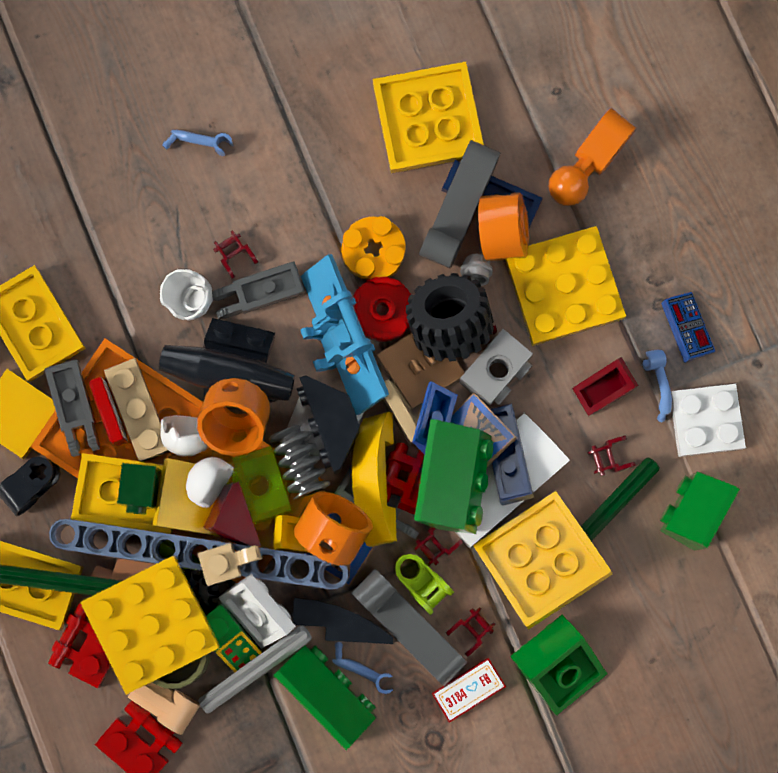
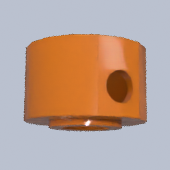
(503, 226)
(219, 425)
(343, 538)

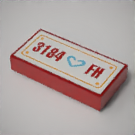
(108, 411)
(468, 689)

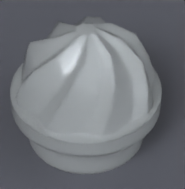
(477, 268)

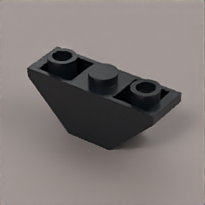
(332, 420)

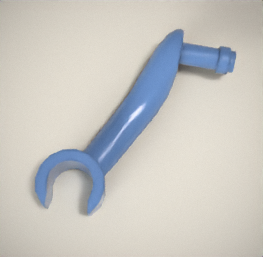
(198, 139)
(657, 362)
(359, 669)

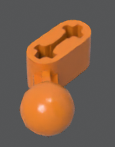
(570, 183)

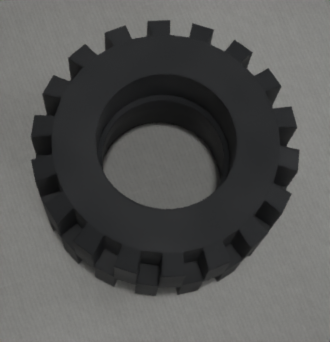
(451, 336)

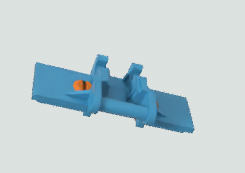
(342, 336)

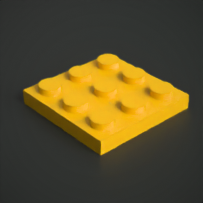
(427, 116)
(565, 286)
(542, 560)
(150, 624)

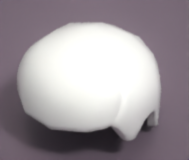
(186, 294)
(181, 435)
(207, 480)

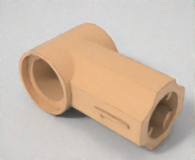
(171, 707)

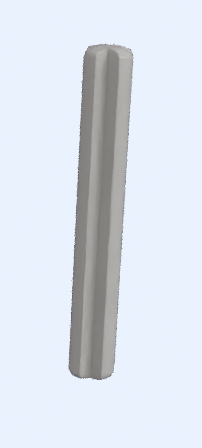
(255, 669)

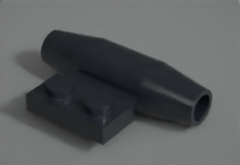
(228, 353)

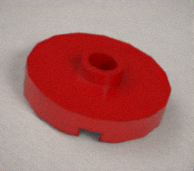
(380, 292)

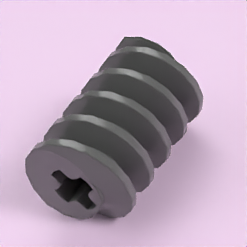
(299, 461)

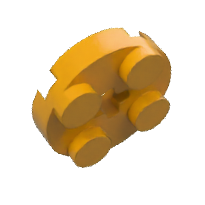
(380, 231)

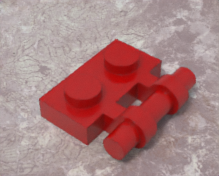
(407, 490)
(91, 661)
(130, 750)

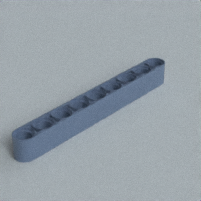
(184, 548)

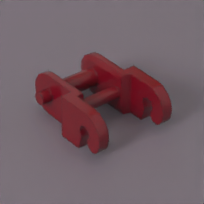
(245, 249)
(600, 467)
(433, 559)
(474, 614)

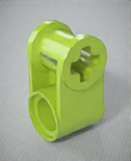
(423, 584)

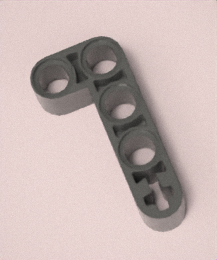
(460, 204)
(409, 627)

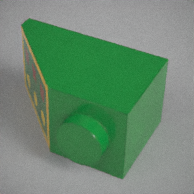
(235, 643)

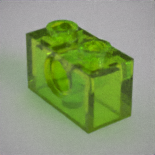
(256, 465)

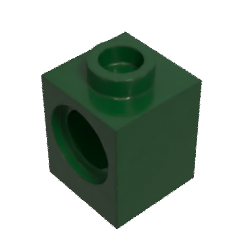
(138, 487)

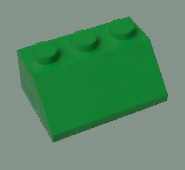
(453, 477)
(326, 695)

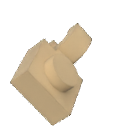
(223, 562)

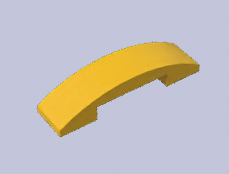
(370, 477)

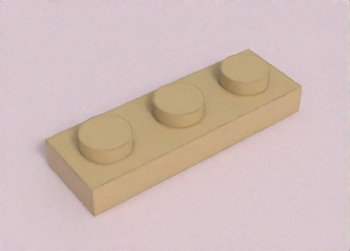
(136, 409)

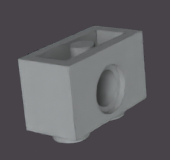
(502, 350)

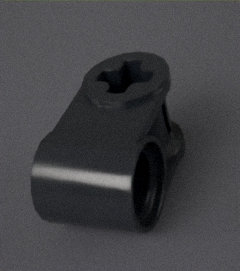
(24, 487)

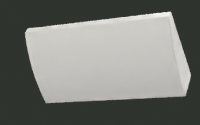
(542, 461)

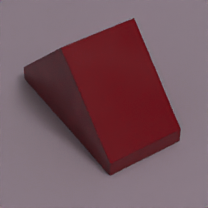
(605, 386)
(232, 518)

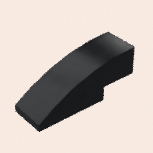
(339, 623)

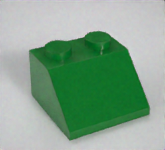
(698, 510)
(559, 664)

